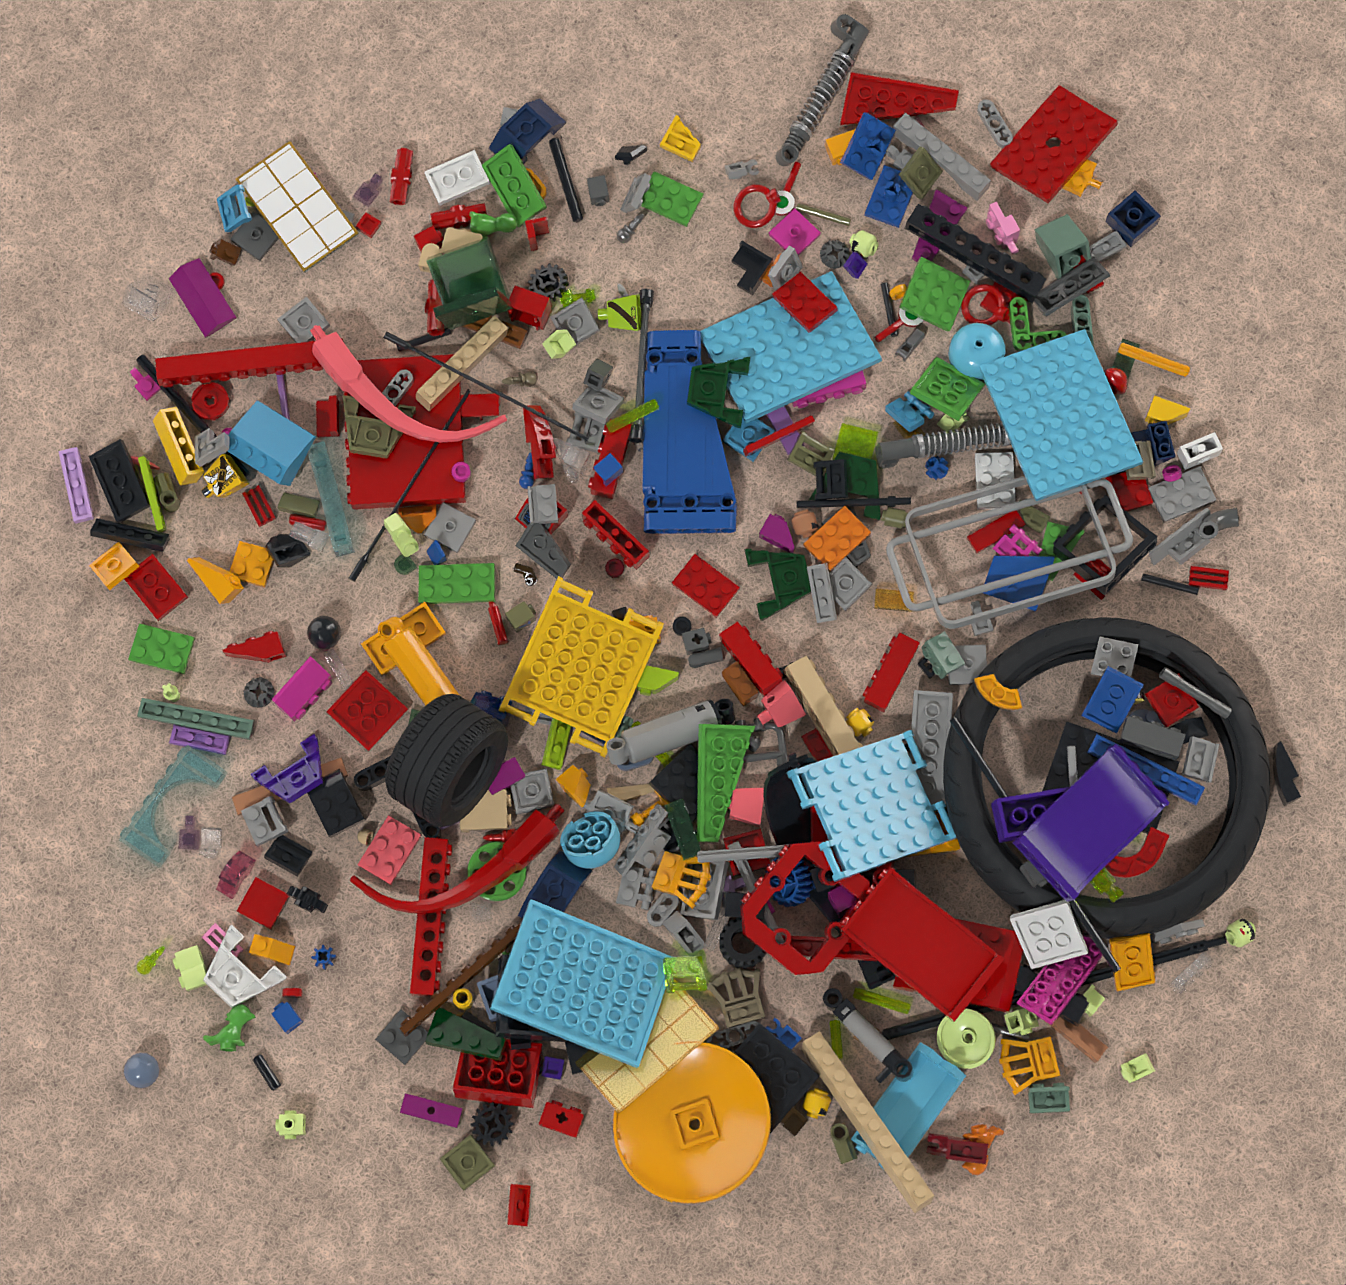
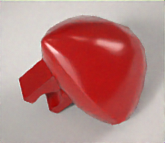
(1117, 380)

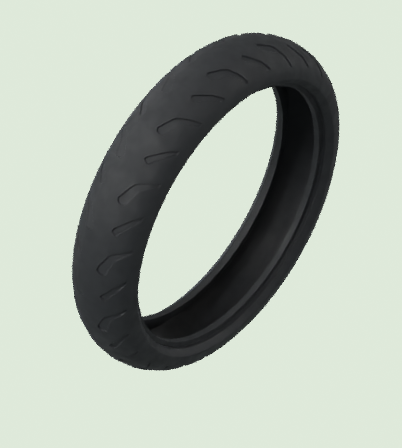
(1238, 734)

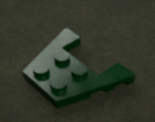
(709, 386)
(861, 480)
(788, 579)

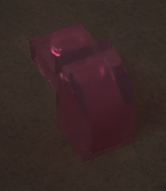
(234, 873)

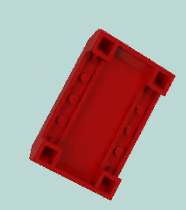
(1001, 986)

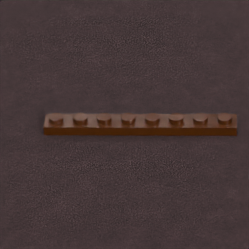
(468, 973)

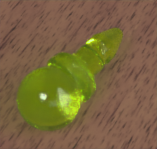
(145, 965)

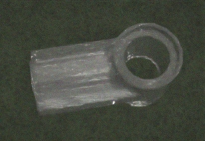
(312, 537)

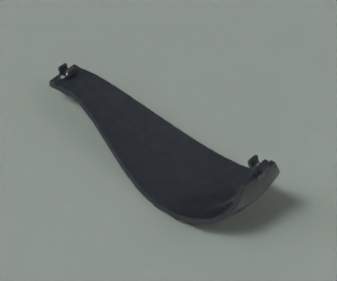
(793, 825)

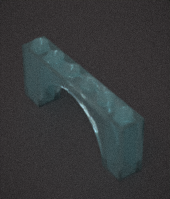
(188, 768)

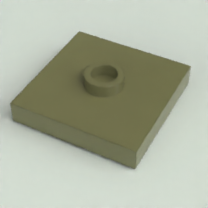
(920, 173)
(467, 1162)

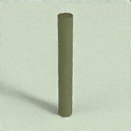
(823, 214)

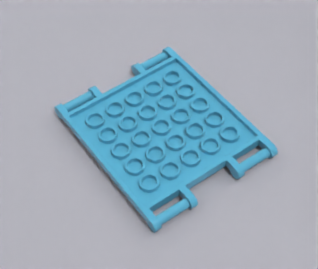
(872, 805)

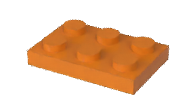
(837, 538)

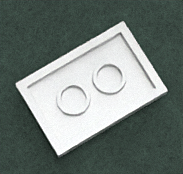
(457, 177)
(993, 470)

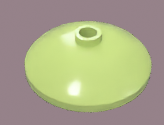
(958, 1048)

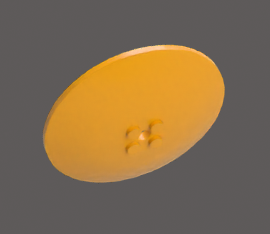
(702, 1163)

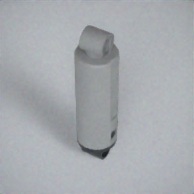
(668, 731)

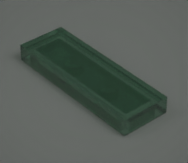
(683, 829)

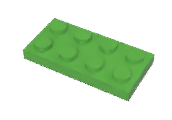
(514, 185)
(456, 583)

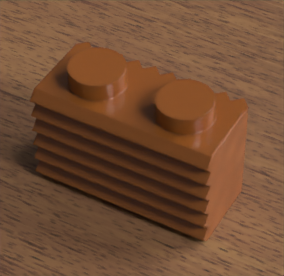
(740, 683)

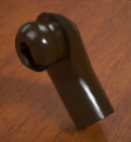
(527, 572)

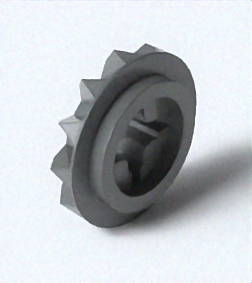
(830, 260)
(263, 699)

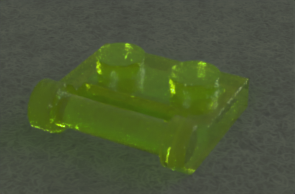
(683, 968)

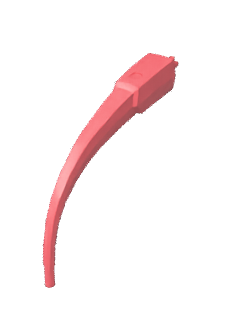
(348, 375)

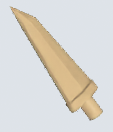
(630, 792)

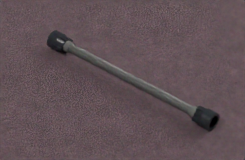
(636, 432)

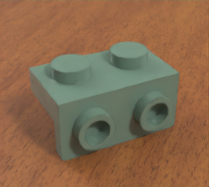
(942, 655)
(1048, 1099)

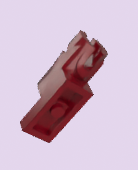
(958, 1148)

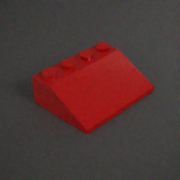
(502, 1082)

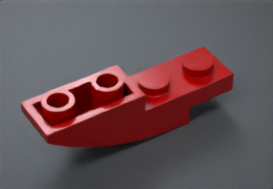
(542, 443)

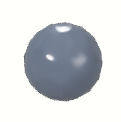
(141, 1070)

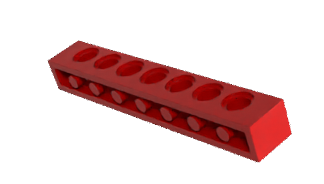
(419, 987)

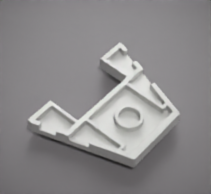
(232, 979)

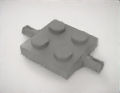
(615, 807)

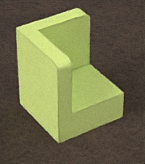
(559, 344)
(1094, 998)

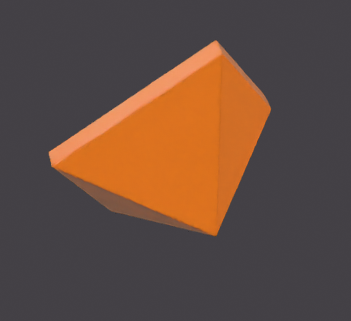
(418, 517)

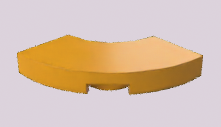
(998, 694)

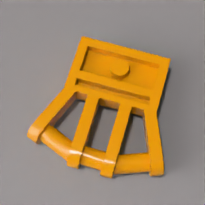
(671, 873)
(1041, 1059)

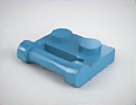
(229, 210)

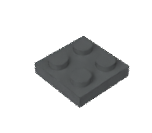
(396, 1043)

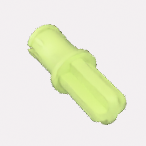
(171, 692)

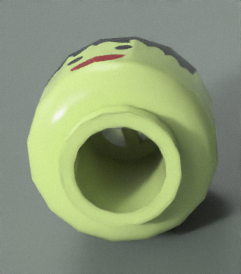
(864, 243)
(1240, 932)

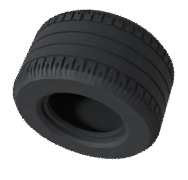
(446, 760)

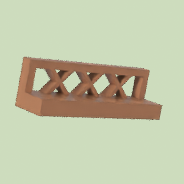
(1080, 1038)

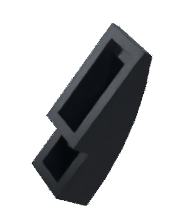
(1284, 775)

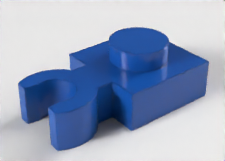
(786, 1035)

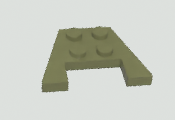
(371, 435)

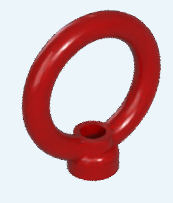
(772, 197)
(1000, 312)

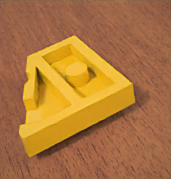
(680, 140)

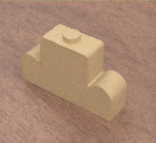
(452, 239)

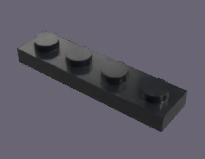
(129, 535)

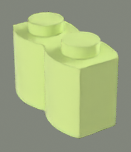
(401, 535)
(191, 968)

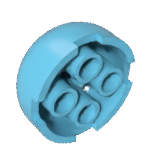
(975, 346)
(589, 845)

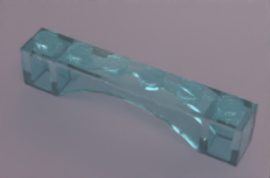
(331, 499)

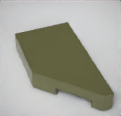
(1034, 518)

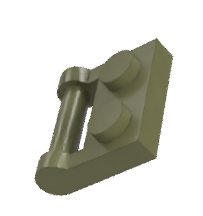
(804, 457)

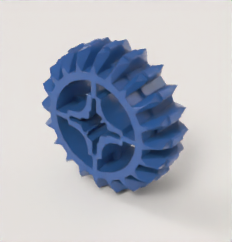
(796, 886)

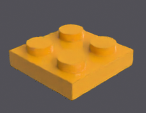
(252, 564)
(114, 565)

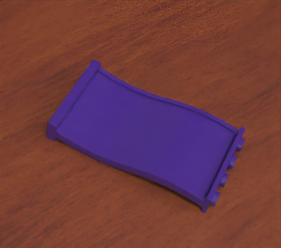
(1091, 822)

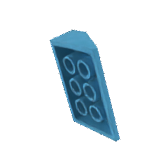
(270, 443)

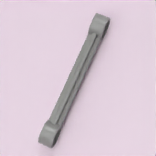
(749, 880)

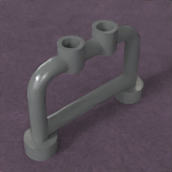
(780, 756)

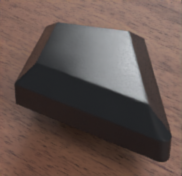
(630, 153)

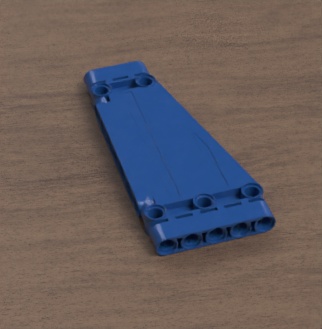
(682, 446)

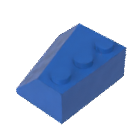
(1013, 565)

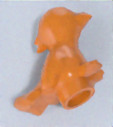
(981, 1134)

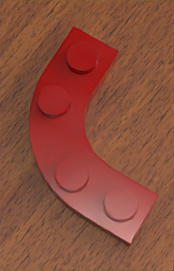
(1143, 859)

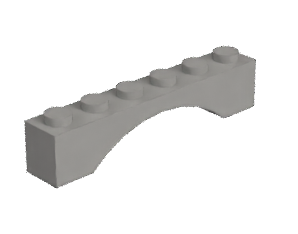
(964, 174)

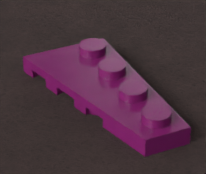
(944, 206)

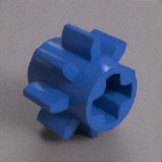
(936, 467)
(322, 962)

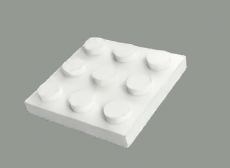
(1049, 934)

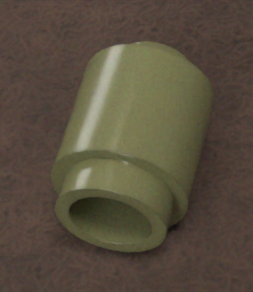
(894, 517)

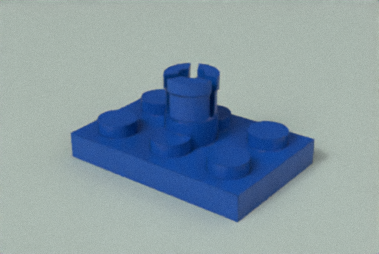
(867, 146)
(889, 198)
(1112, 699)

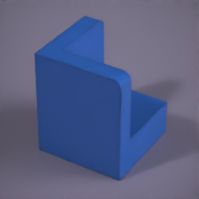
(608, 469)

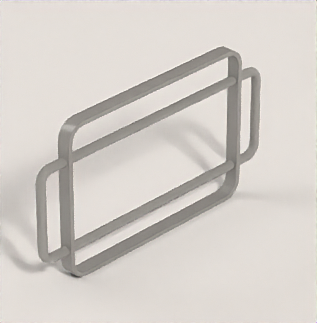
(935, 602)

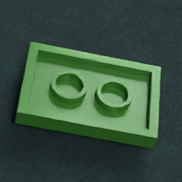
(671, 199)
(161, 648)

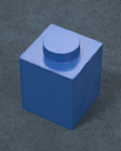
(286, 1017)

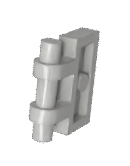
(630, 887)

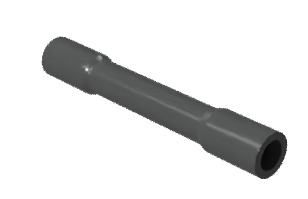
(1214, 704)

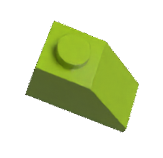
(655, 680)

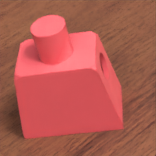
(781, 706)
(747, 805)

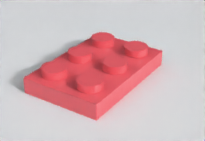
(389, 850)

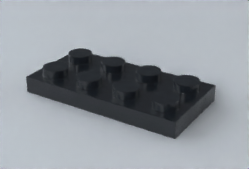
(119, 481)

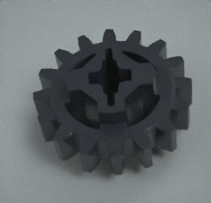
(548, 281)
(307, 899)
(484, 1121)

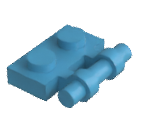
(906, 415)

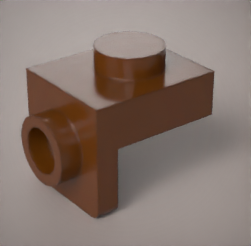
(225, 252)

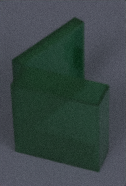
(468, 284)

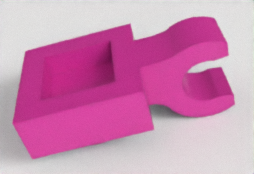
(146, 385)

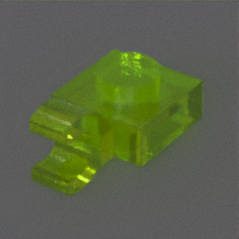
(1104, 882)

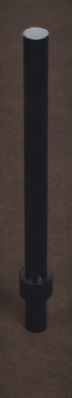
(891, 501)

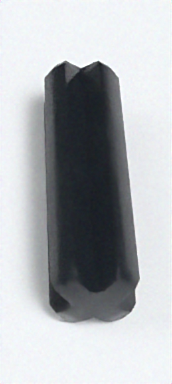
(266, 1072)

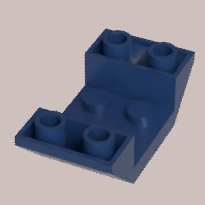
(527, 128)
(1160, 441)
(557, 884)

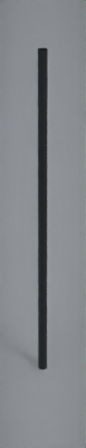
(1001, 793)

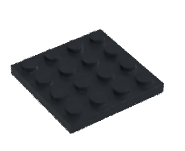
(779, 1070)

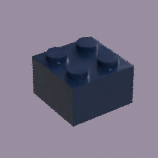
(1133, 218)

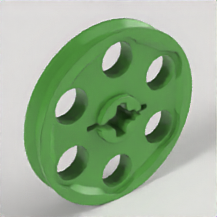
(500, 893)

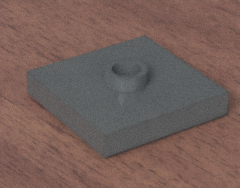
(255, 237)

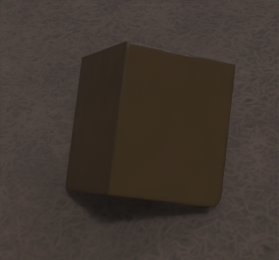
(793, 1121)

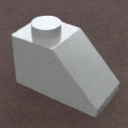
(684, 933)

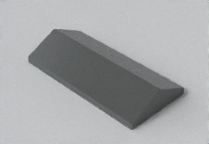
(1070, 286)

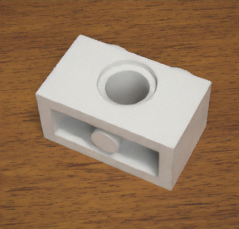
(1199, 451)

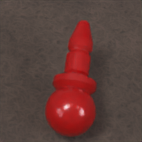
(498, 836)

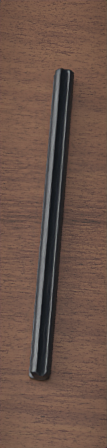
(183, 406)

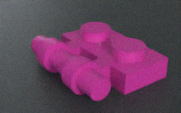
(1008, 546)

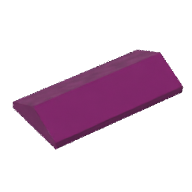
(202, 297)

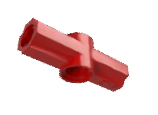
(400, 176)
(456, 216)
(434, 326)

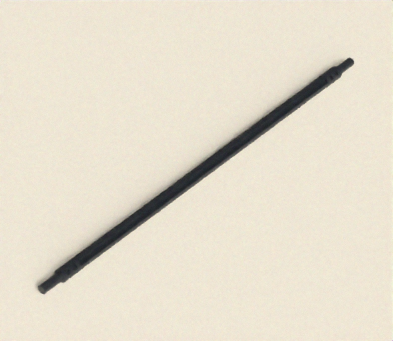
(1095, 976)

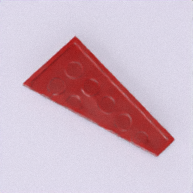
(893, 98)

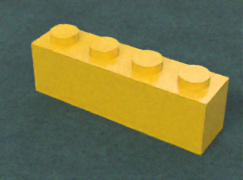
(177, 445)

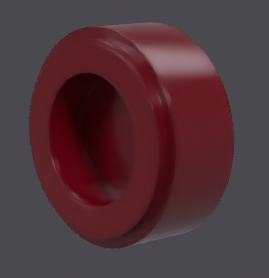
(614, 568)

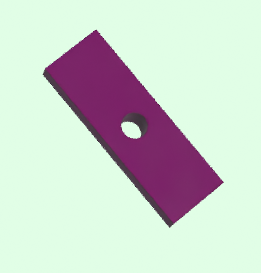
(419, 1107)

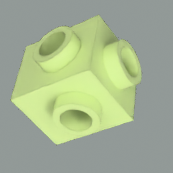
(1021, 1021)
(298, 1124)

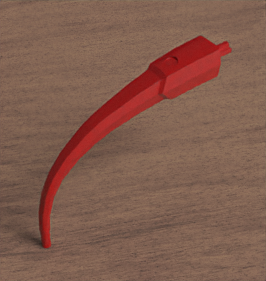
(515, 855)

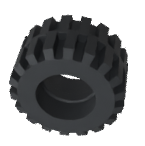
(732, 956)

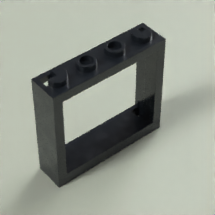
(1126, 565)
(502, 1020)

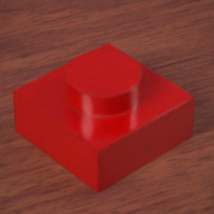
(368, 225)

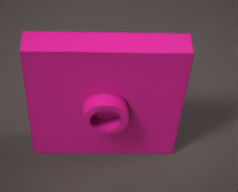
(794, 232)

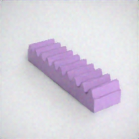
(76, 485)

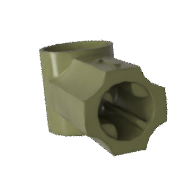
(166, 491)
(843, 1145)

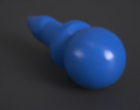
(526, 478)

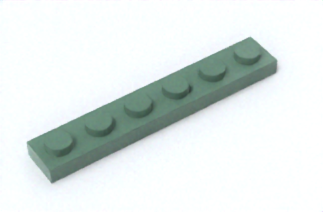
(195, 718)

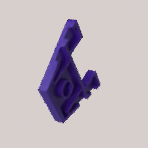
(296, 778)

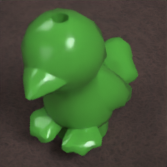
(487, 225)
(230, 1035)

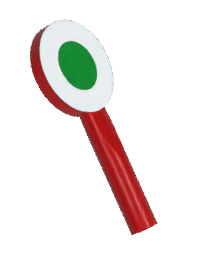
(787, 200)
(905, 318)

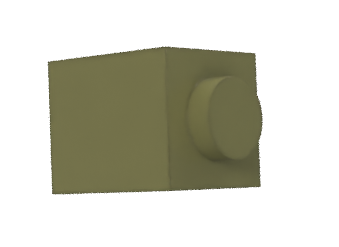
(521, 616)

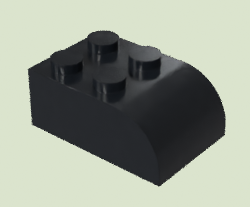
(335, 804)

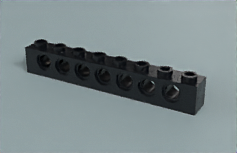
(978, 262)

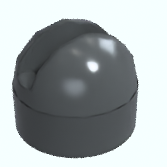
(754, 743)

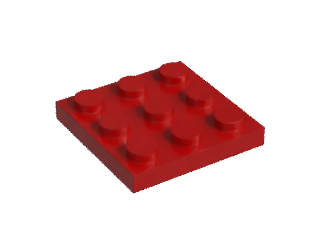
(367, 710)

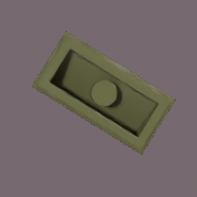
(298, 505)

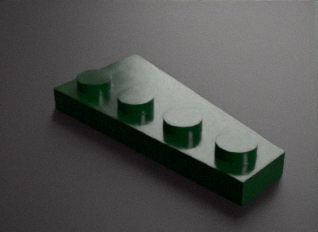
(460, 1035)

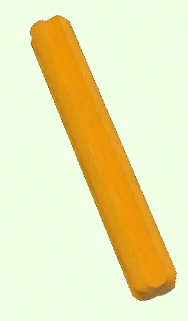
(1153, 359)

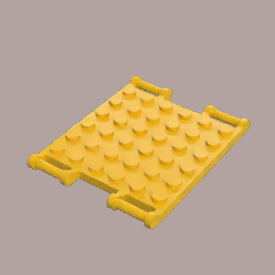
(581, 666)

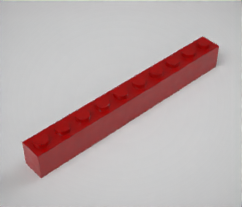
(236, 364)

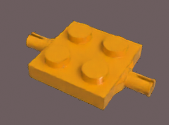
(1082, 179)

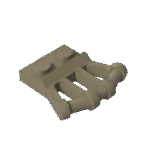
(741, 1009)

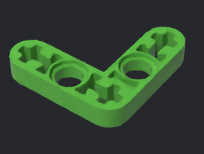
(1025, 332)

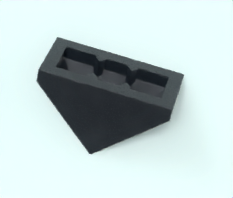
(1192, 727)

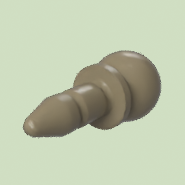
(527, 379)

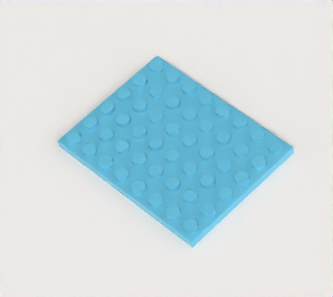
(785, 356)
(1060, 415)
(582, 983)

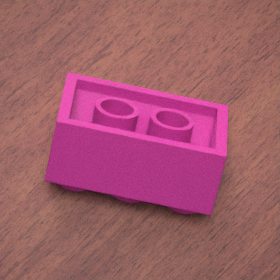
(302, 689)

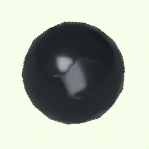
(324, 632)

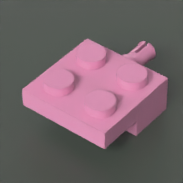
(1005, 228)

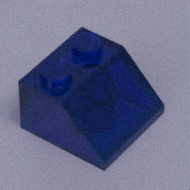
(491, 705)

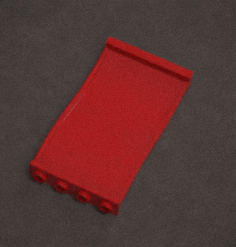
(921, 944)

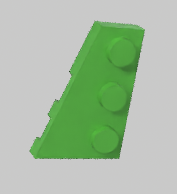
(1052, 532)

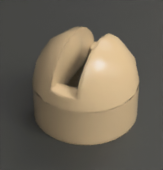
(365, 836)

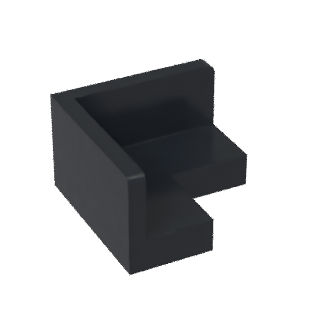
(755, 265)
(731, 905)

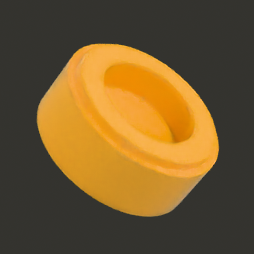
(898, 292)

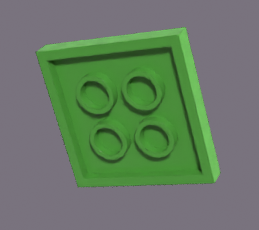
(934, 294)
(947, 389)

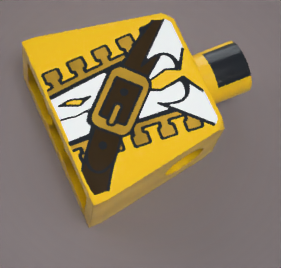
(223, 478)

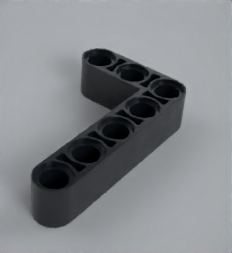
(373, 781)

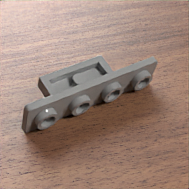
(1183, 542)
(646, 843)

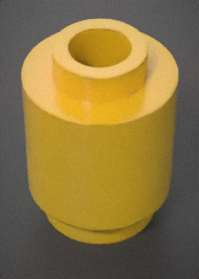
(458, 994)

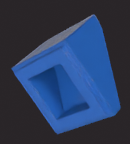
(436, 553)

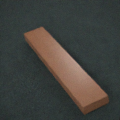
(256, 795)

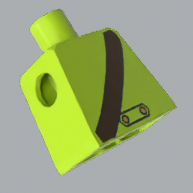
(623, 313)

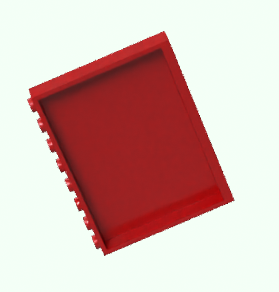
(382, 481)

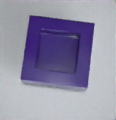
(855, 265)
(552, 1068)

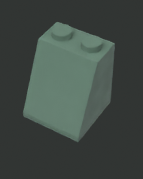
(1062, 245)

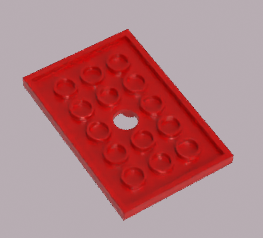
(1047, 169)

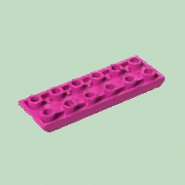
(1059, 983)

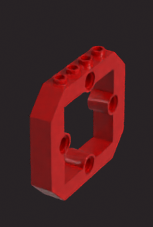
(765, 937)

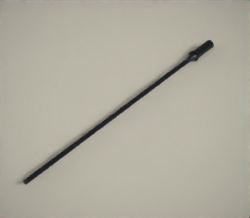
(404, 344)
(363, 560)

